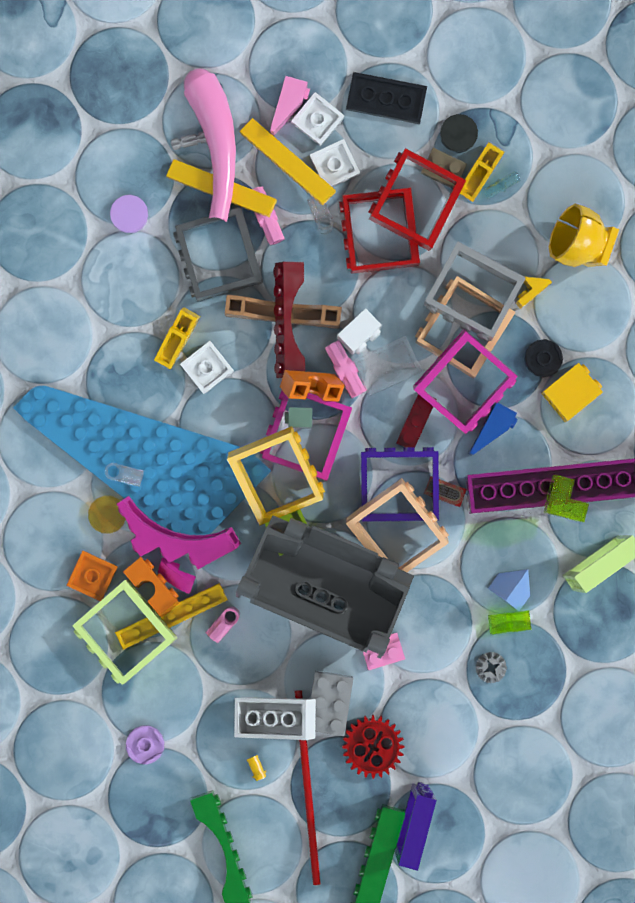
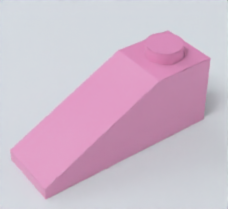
(290, 100)

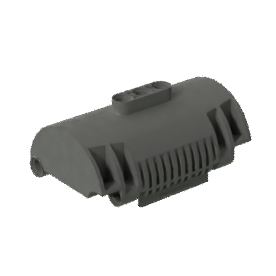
(331, 569)

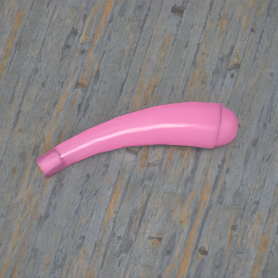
(215, 118)

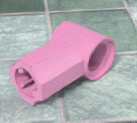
(222, 625)

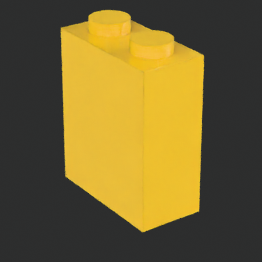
(572, 392)

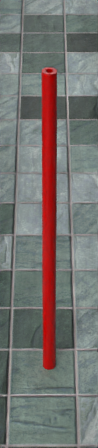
(309, 805)

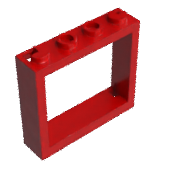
(384, 191)
(404, 193)

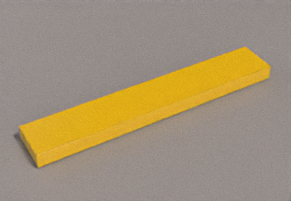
(287, 161)
(203, 181)
(184, 610)

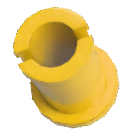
(256, 768)

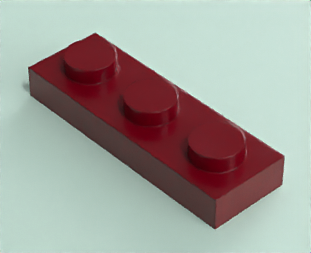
(415, 422)

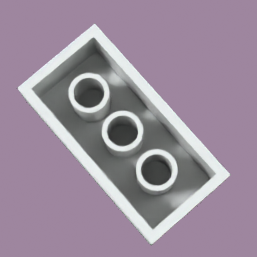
(275, 718)

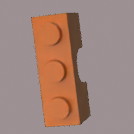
(300, 383)
(142, 572)

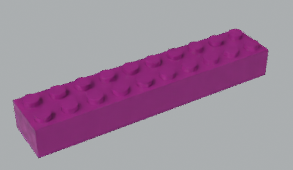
(530, 486)

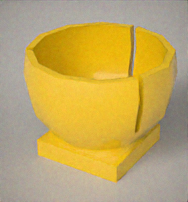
(585, 246)

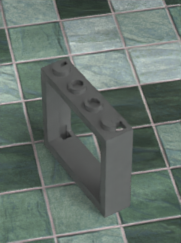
(189, 271)

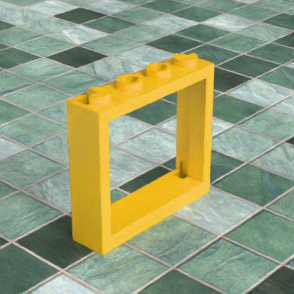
(248, 489)

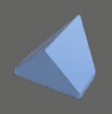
(512, 587)

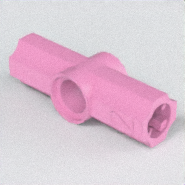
(270, 225)
(345, 369)

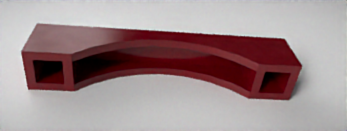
(288, 280)

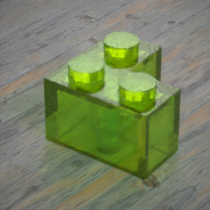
(559, 502)

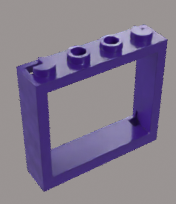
(407, 452)
(415, 826)

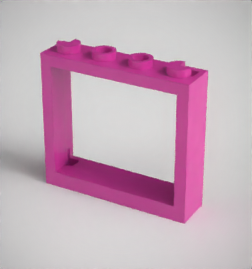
(443, 360)
(278, 414)

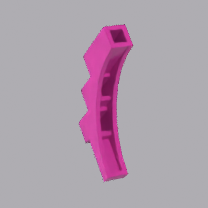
(173, 545)

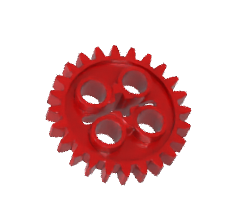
(357, 737)

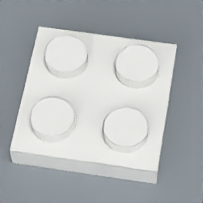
(317, 119)
(335, 163)
(207, 367)

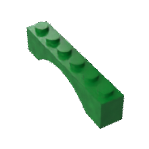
(208, 812)

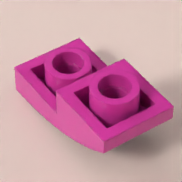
(177, 578)

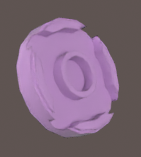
(129, 214)
(145, 744)

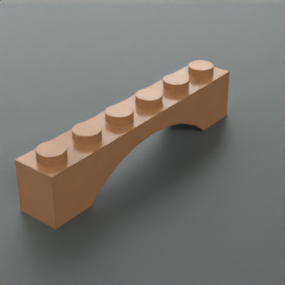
(301, 314)

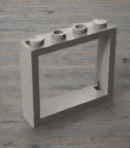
(488, 265)

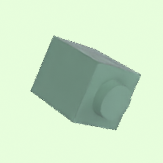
(299, 417)

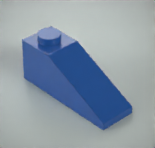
(496, 424)

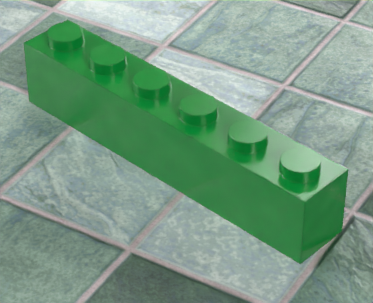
(379, 854)

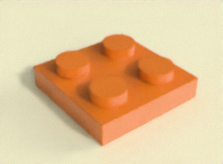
(92, 576)

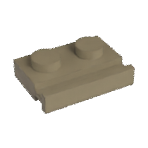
(447, 162)

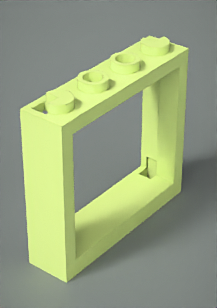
(601, 564)
(147, 610)

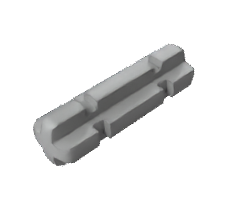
(187, 141)

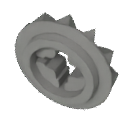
(482, 665)

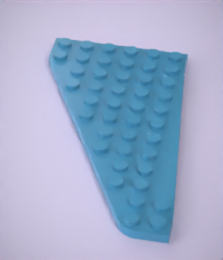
(185, 473)

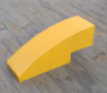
(481, 171)
(177, 338)

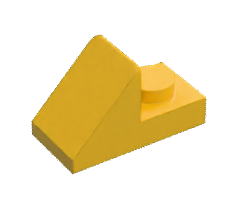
(535, 286)

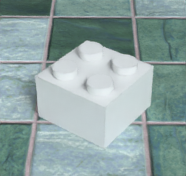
(359, 332)

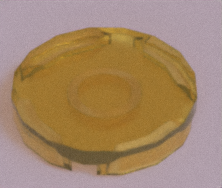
(105, 515)

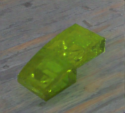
(509, 622)

